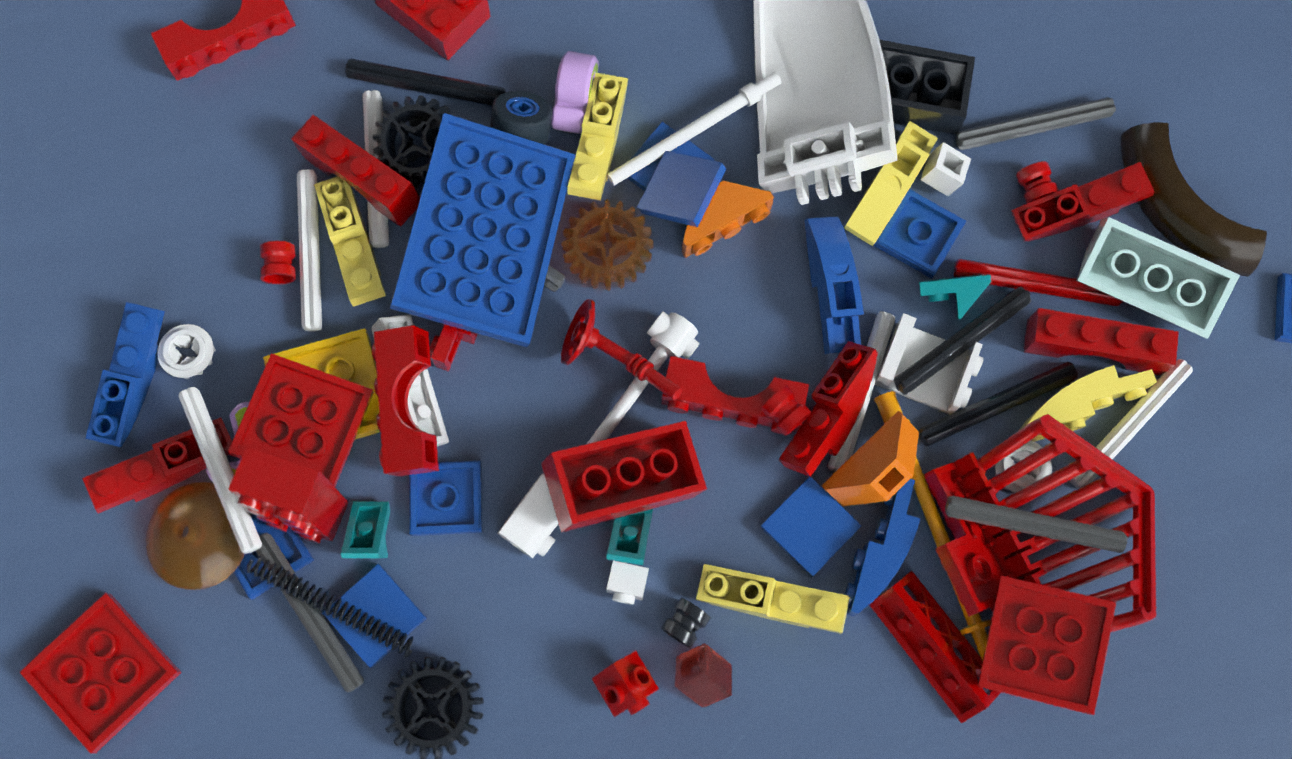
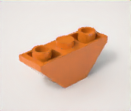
(726, 213)
(878, 466)

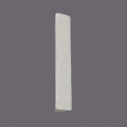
(421, 396)

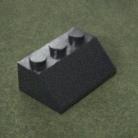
(928, 86)

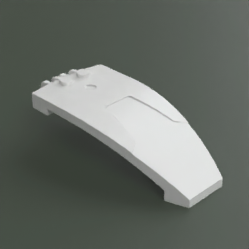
(832, 99)

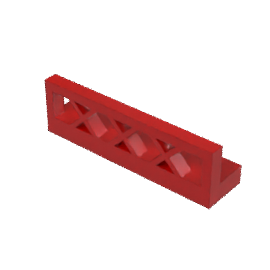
(933, 649)

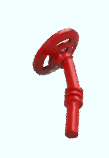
(585, 335)

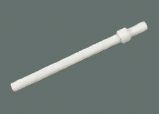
(747, 96)

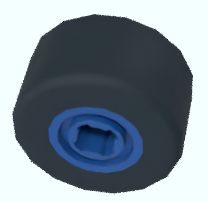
(522, 115)

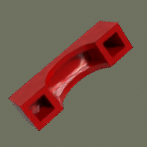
(192, 49)
(373, 179)
(1133, 345)
(399, 359)
(703, 396)

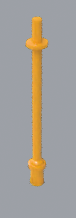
(888, 406)

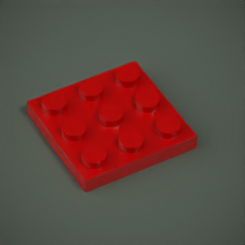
(303, 416)
(1047, 644)
(100, 673)

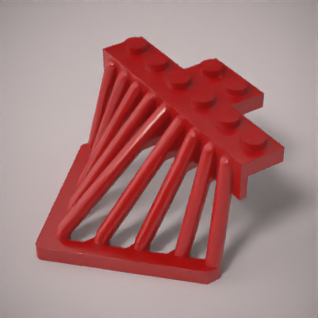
(987, 552)

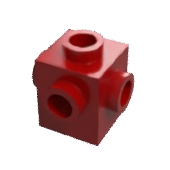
(625, 685)

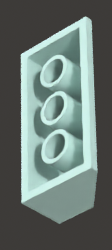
(1156, 277)

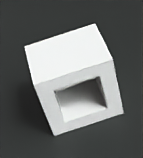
(945, 169)
(627, 582)

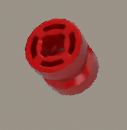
(1036, 181)
(277, 262)
(785, 410)

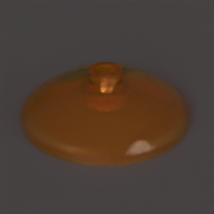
(207, 551)

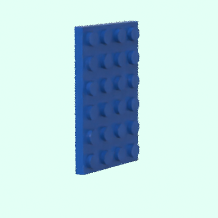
(483, 231)

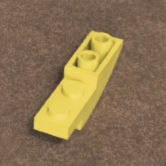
(598, 136)
(891, 184)
(350, 241)
(1090, 393)
(773, 599)

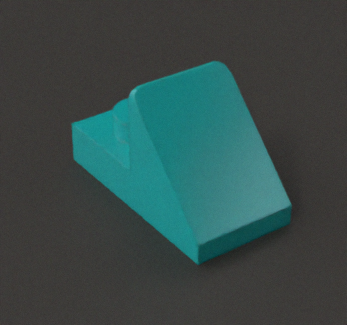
(966, 290)
(366, 530)
(630, 538)

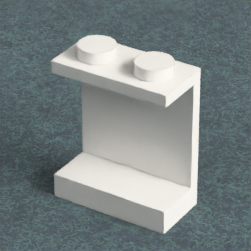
(945, 389)

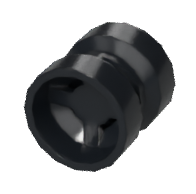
(685, 622)

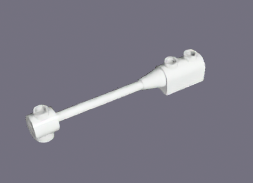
(535, 516)

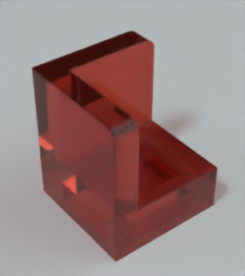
(703, 675)

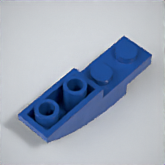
(836, 281)
(129, 377)
(880, 561)

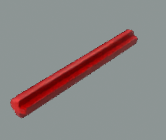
(1034, 282)

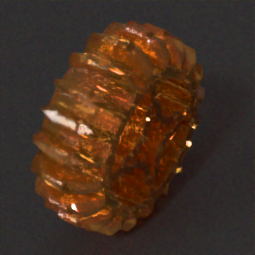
(593, 244)

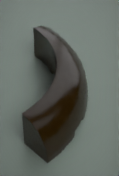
(1180, 212)

